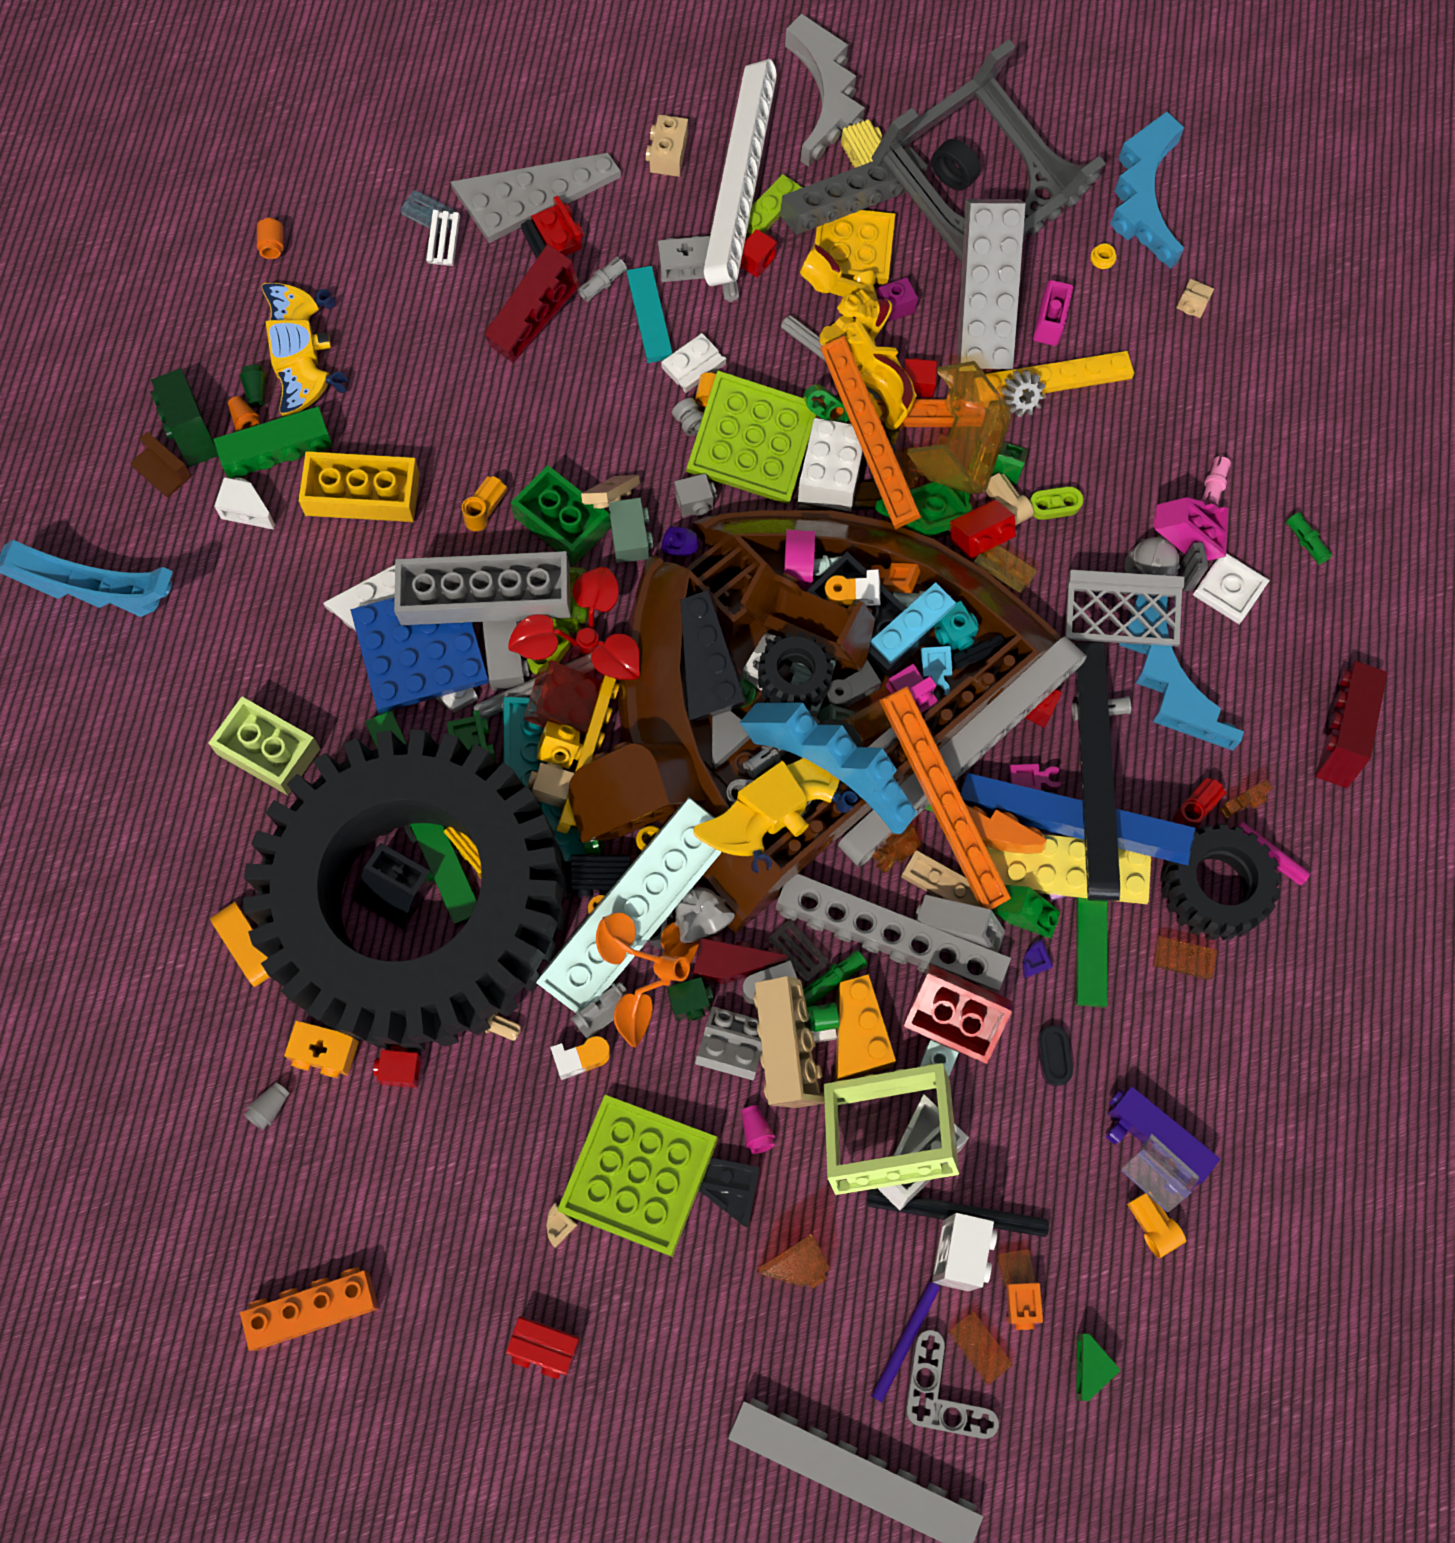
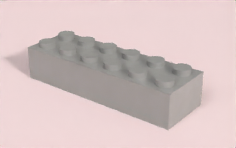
(990, 282)
(482, 588)

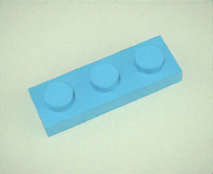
(913, 623)

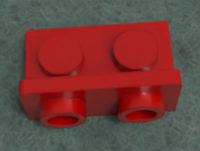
(558, 227)

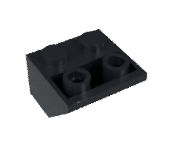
(393, 885)

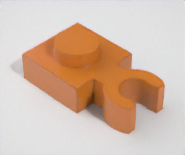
(899, 576)

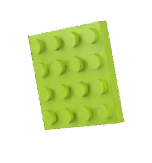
(752, 438)
(638, 1175)

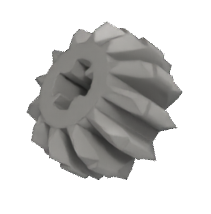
(1031, 394)

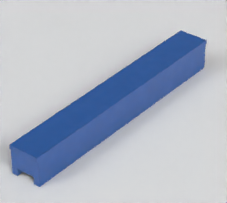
(1065, 817)

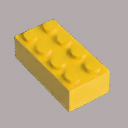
(359, 486)

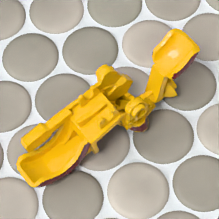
(876, 364)

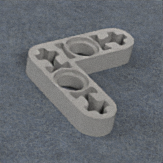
(937, 1406)

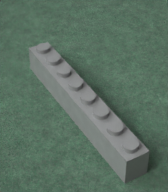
(853, 1476)

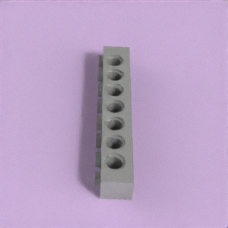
(992, 964)

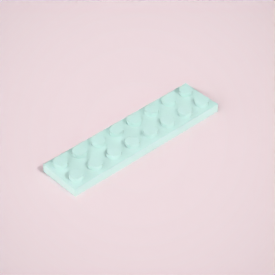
(644, 893)

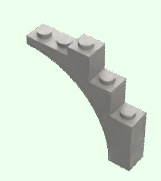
(825, 59)

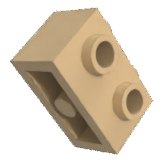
(668, 145)

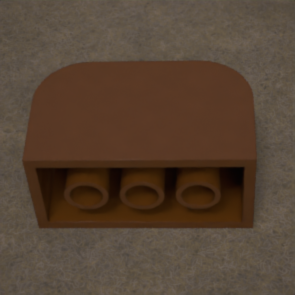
(631, 788)

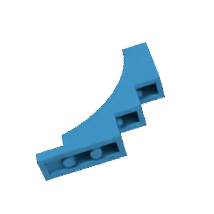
(1181, 703)

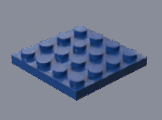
(415, 660)

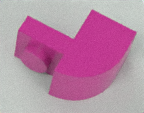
(800, 556)
(920, 689)

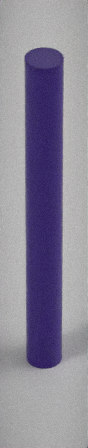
(905, 1342)

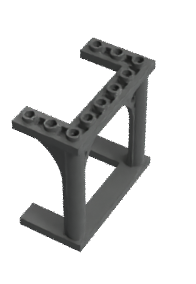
(1061, 178)

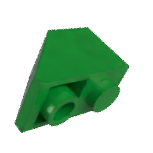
(1028, 911)

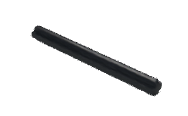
(943, 1210)

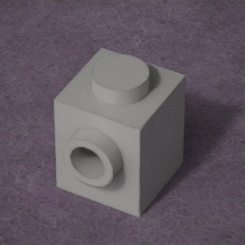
(694, 495)

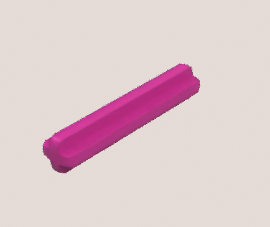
(1286, 864)

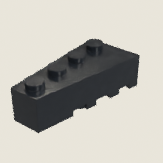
(709, 662)

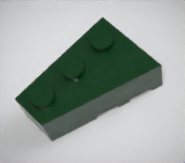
(182, 417)

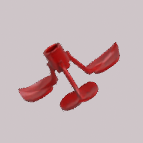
(594, 590)

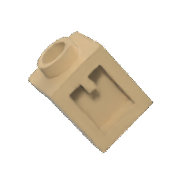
(1195, 298)

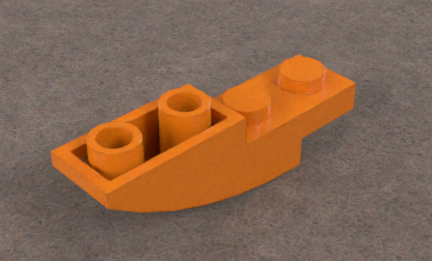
(1005, 833)

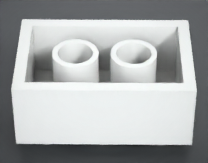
(831, 466)
(964, 1252)

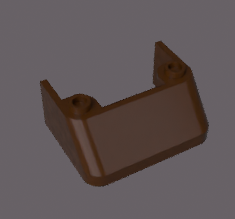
(786, 608)

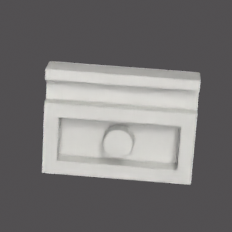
(691, 361)

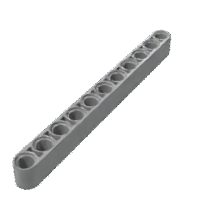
(975, 739)

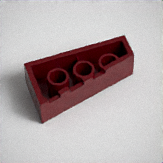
(533, 303)
(1352, 724)

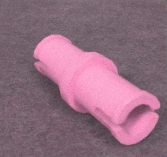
(1216, 481)

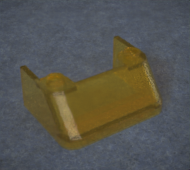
(976, 433)

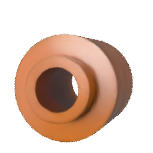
(270, 238)

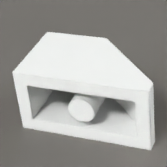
(242, 504)

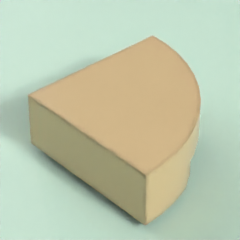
(558, 1226)

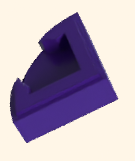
(1036, 960)

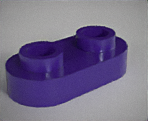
(679, 542)

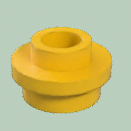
(1106, 251)

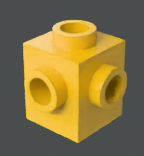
(559, 745)

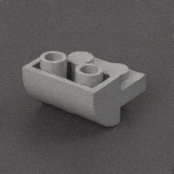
(730, 1044)

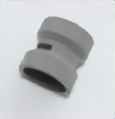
(688, 415)

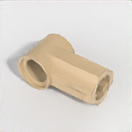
(1003, 491)

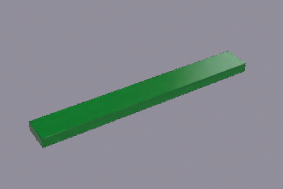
(435, 845)

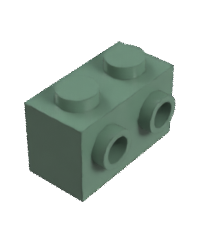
(629, 531)

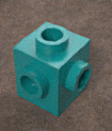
(957, 628)

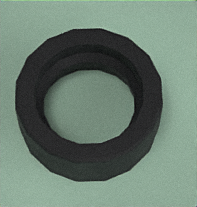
(963, 157)

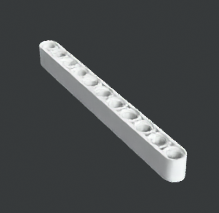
(740, 174)

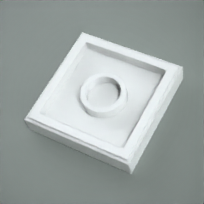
(1231, 588)

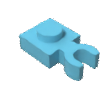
(937, 664)

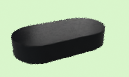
(1055, 1056)

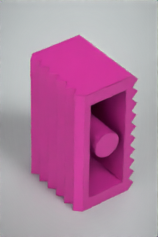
(1053, 313)

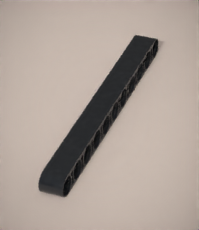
(1097, 775)

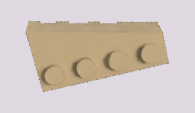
(786, 1044)

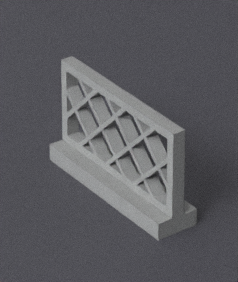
(1119, 584)

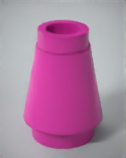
(757, 1131)

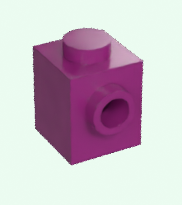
(902, 298)

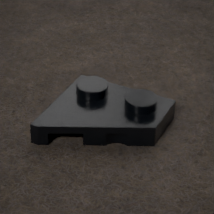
(731, 1187)

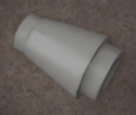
(266, 1106)

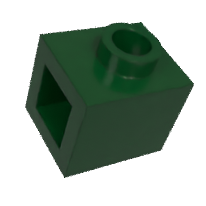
(690, 999)

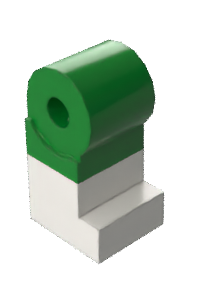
(823, 1022)

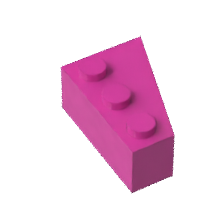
(1191, 522)

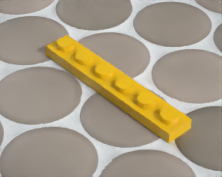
(1073, 373)
(592, 740)

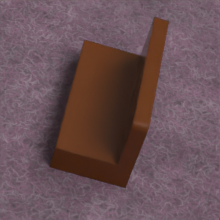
(160, 466)

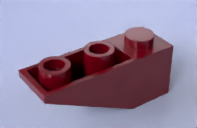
(727, 962)

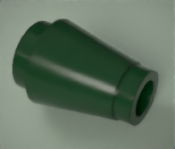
(254, 384)

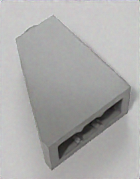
(962, 920)

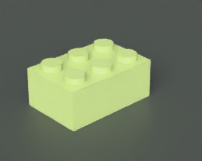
(264, 745)

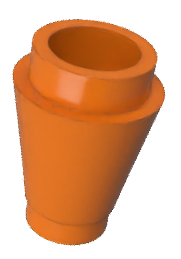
(242, 414)

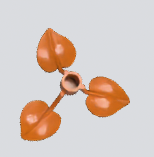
(613, 940)

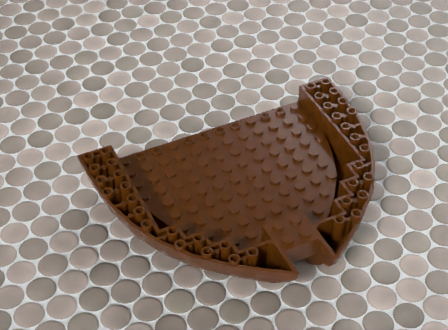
(738, 542)

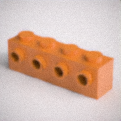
(308, 1310)

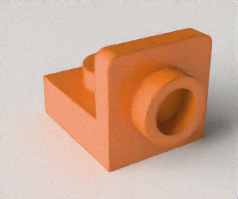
(1024, 1305)

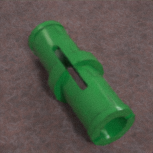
(1309, 538)

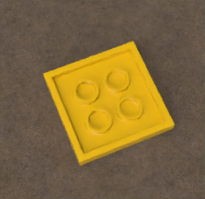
(860, 243)

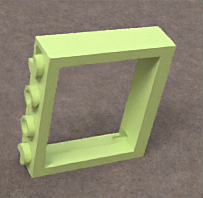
(899, 1168)

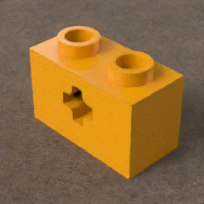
(307, 1038)

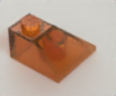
(797, 1265)

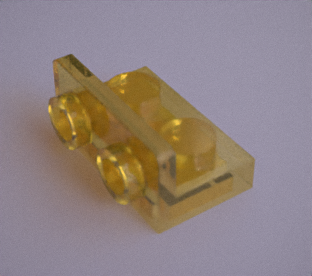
(1006, 568)

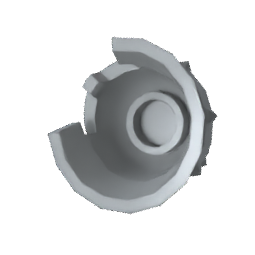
(1153, 557)
(701, 915)

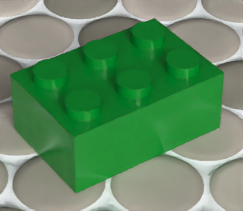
(556, 514)

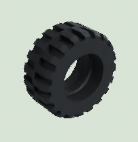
(1247, 859)

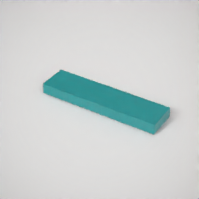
(649, 314)

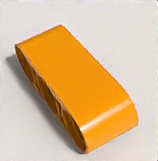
(233, 929)

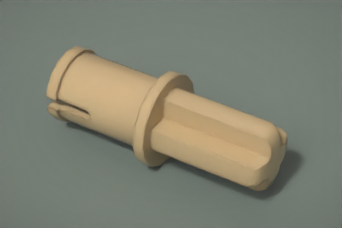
(503, 1027)

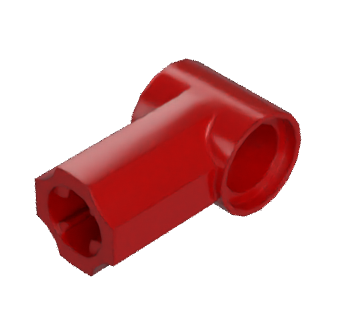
(1200, 803)

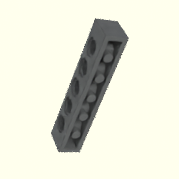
(842, 195)

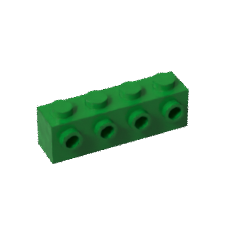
(272, 443)

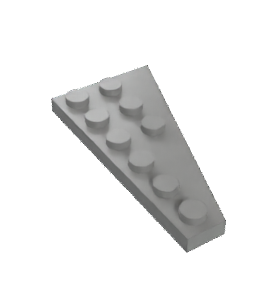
(509, 198)

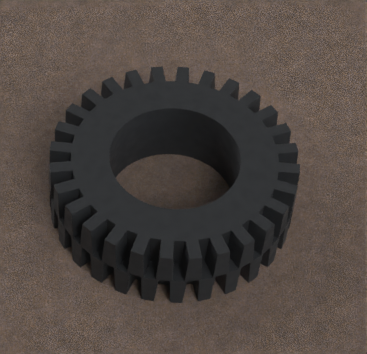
(326, 832)

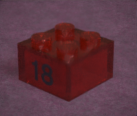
(562, 697)

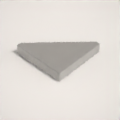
(726, 737)

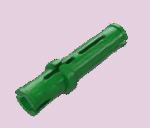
(833, 977)

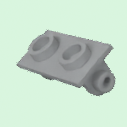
(599, 1014)

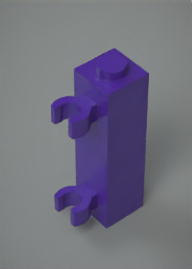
(1143, 1118)

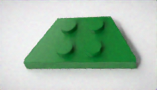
(937, 507)

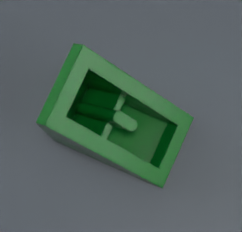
(1010, 461)
(1093, 1368)

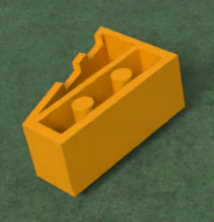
(861, 1034)

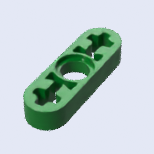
(829, 398)

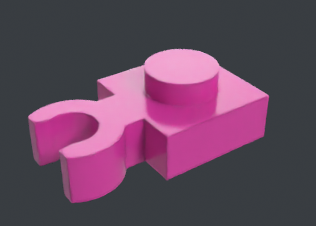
(1029, 776)

